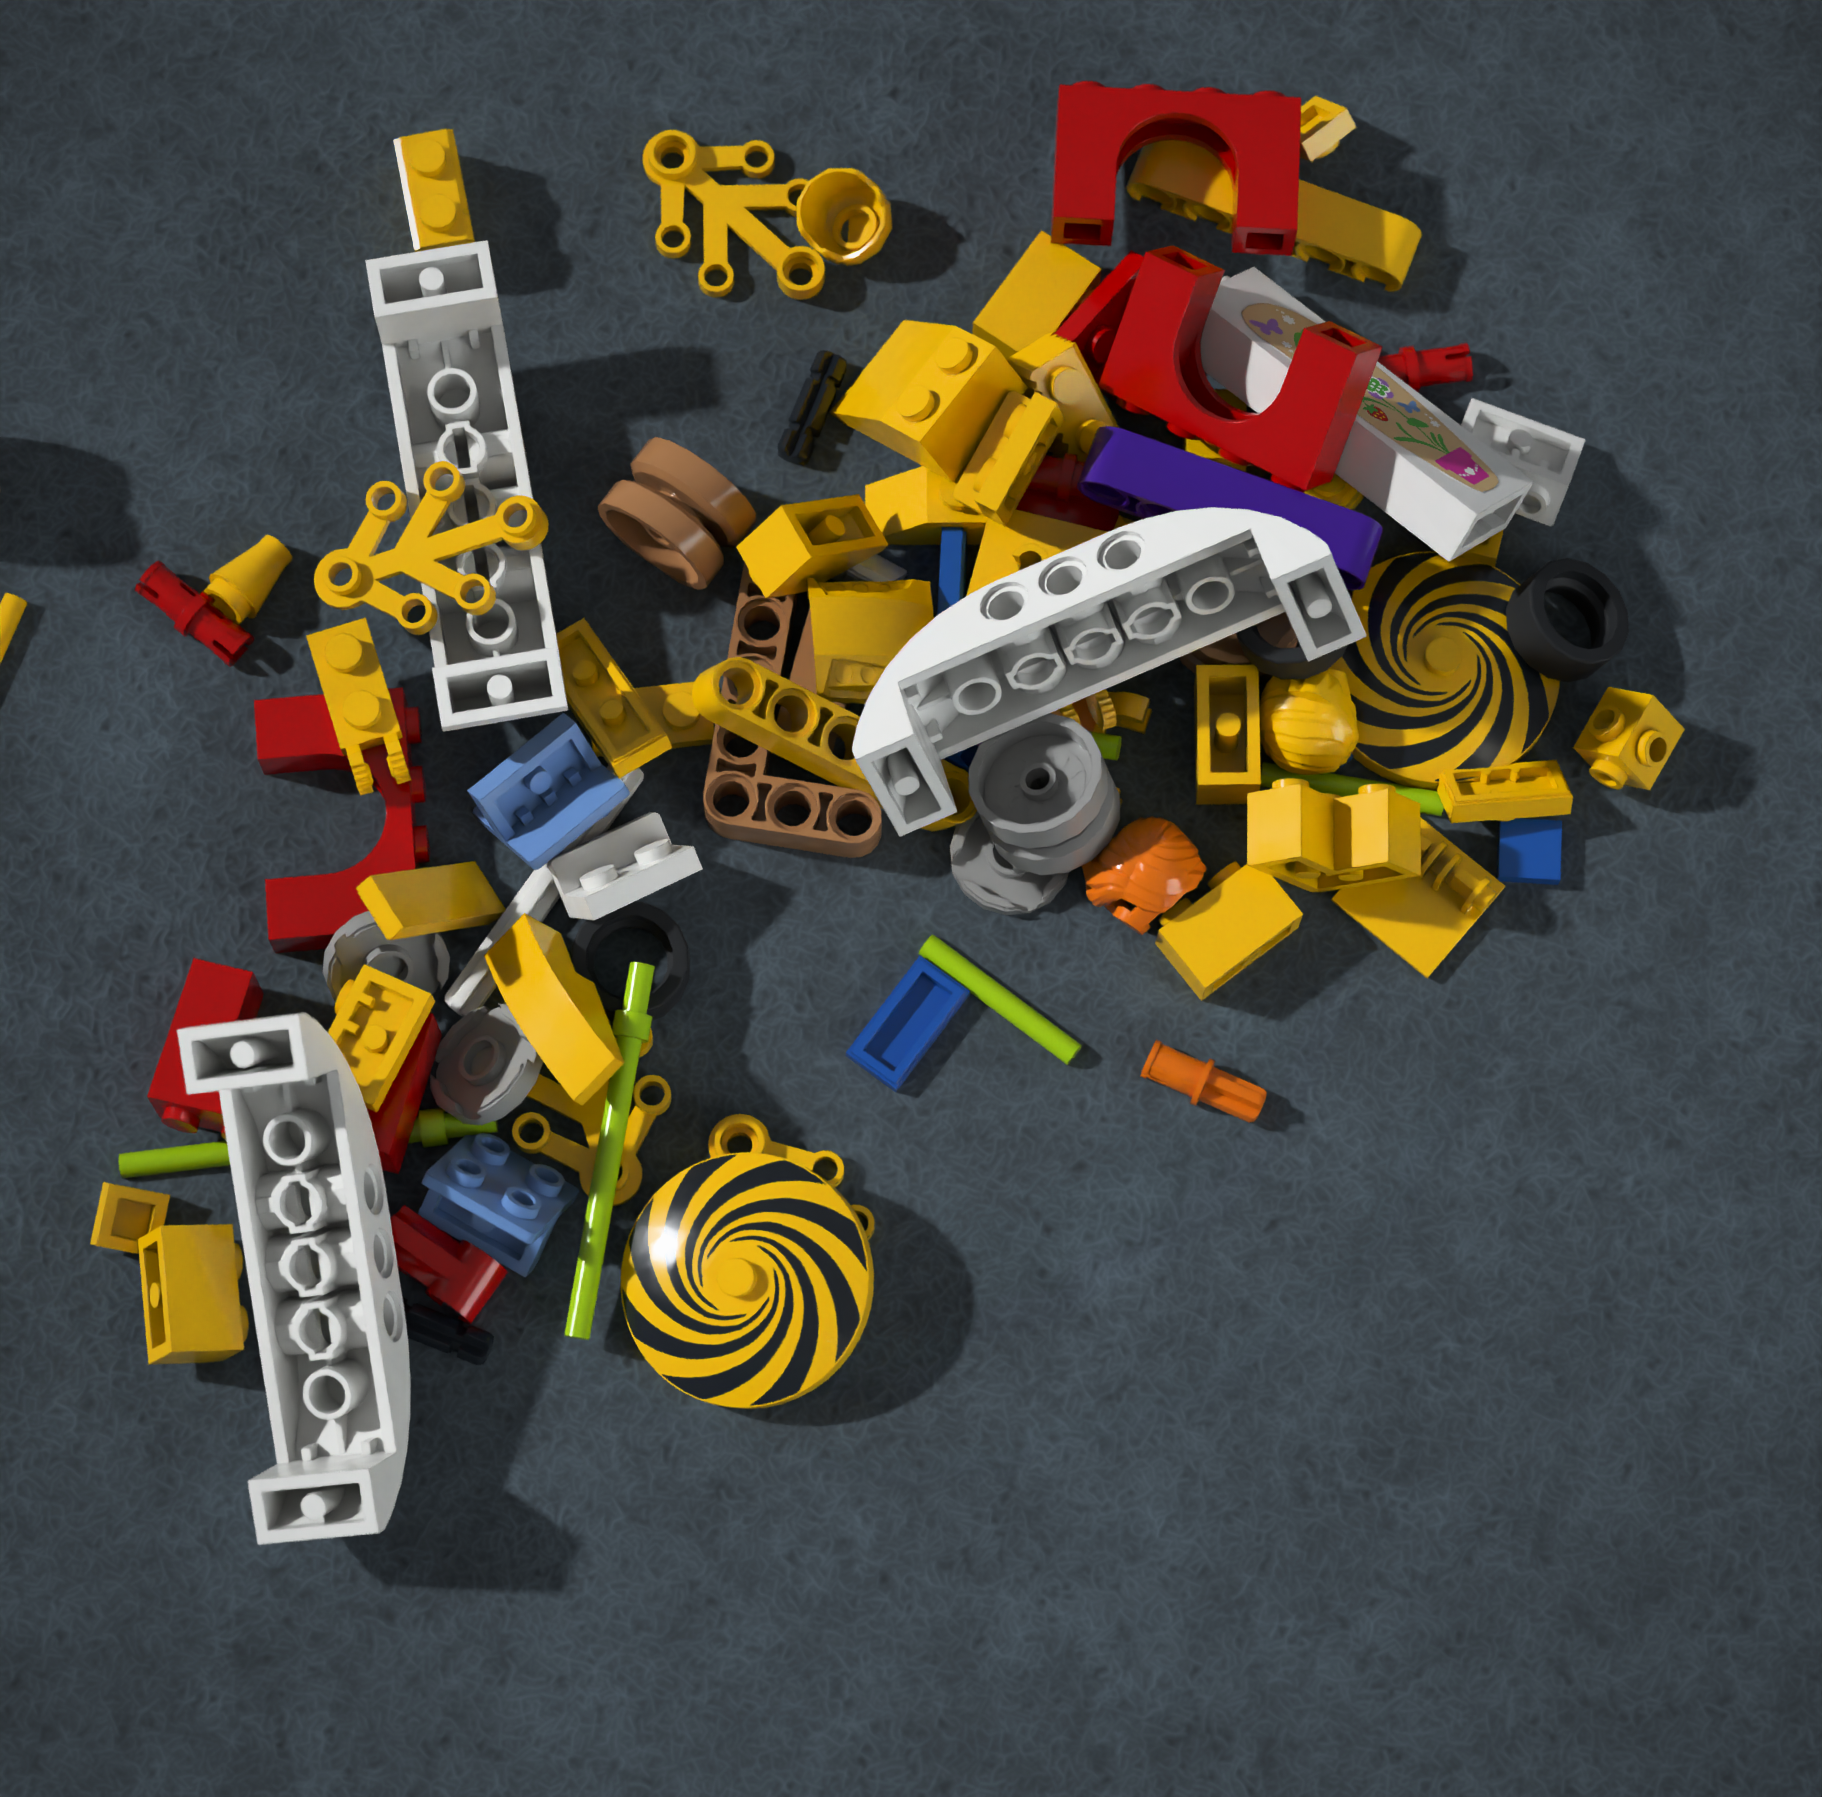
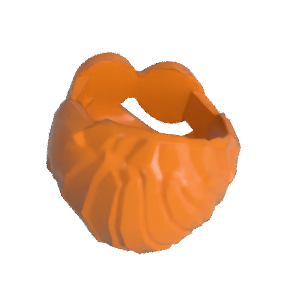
(1144, 865)

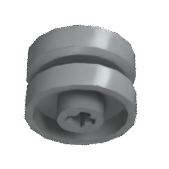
(1045, 795)

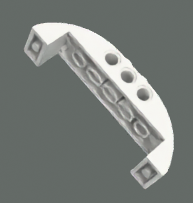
(460, 407)
(1084, 627)
(315, 1272)

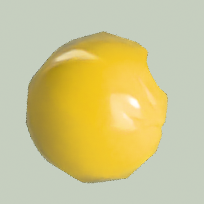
(832, 200)

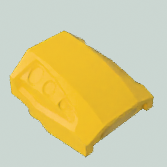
(861, 631)

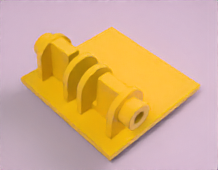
(1425, 913)

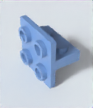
(546, 793)
(496, 1200)

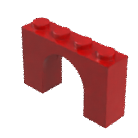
(1249, 134)
(1160, 372)
(300, 737)
(231, 994)

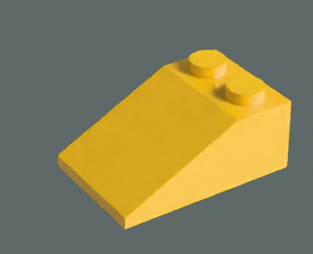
(930, 395)

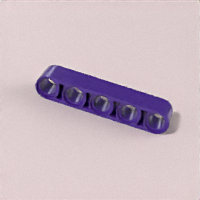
(1157, 479)

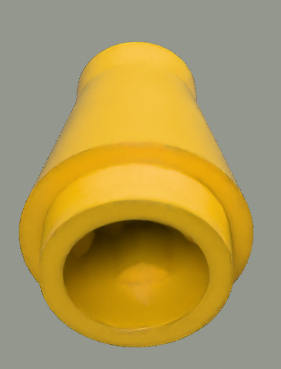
(248, 579)

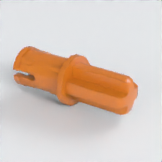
(1203, 1082)

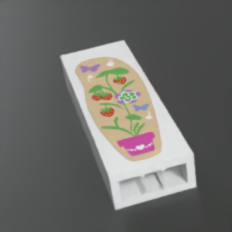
(1401, 445)

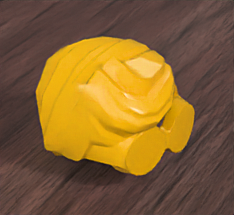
(1308, 722)

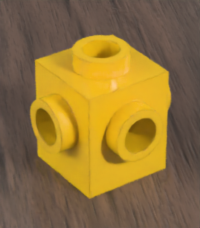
(1628, 739)

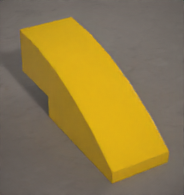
(555, 1007)

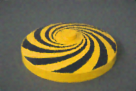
(1440, 672)
(747, 1280)

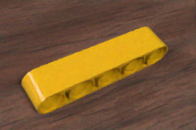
(1331, 226)
(810, 729)

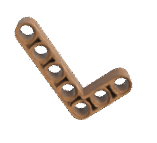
(748, 774)

